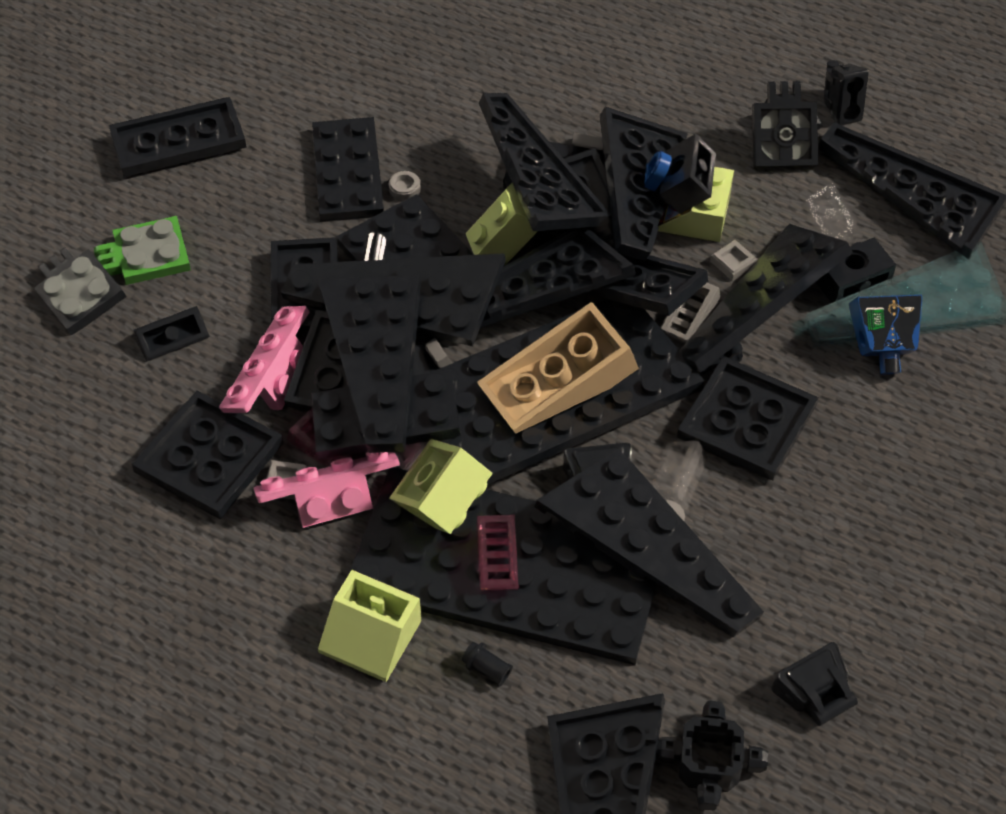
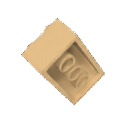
(559, 370)

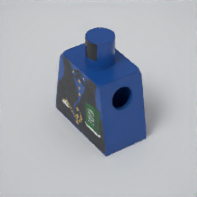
(887, 328)

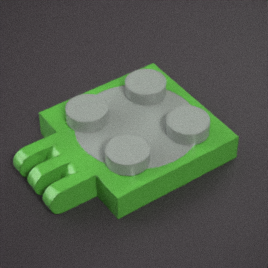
(145, 251)

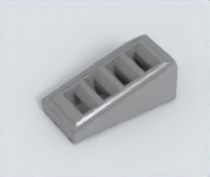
(710, 295)

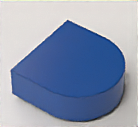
(657, 170)

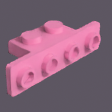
(270, 365)
(328, 491)

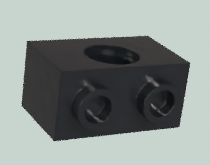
(689, 174)
(860, 270)

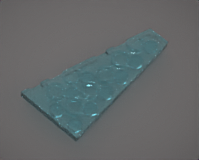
(953, 292)

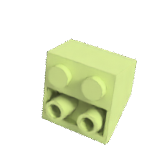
(370, 625)

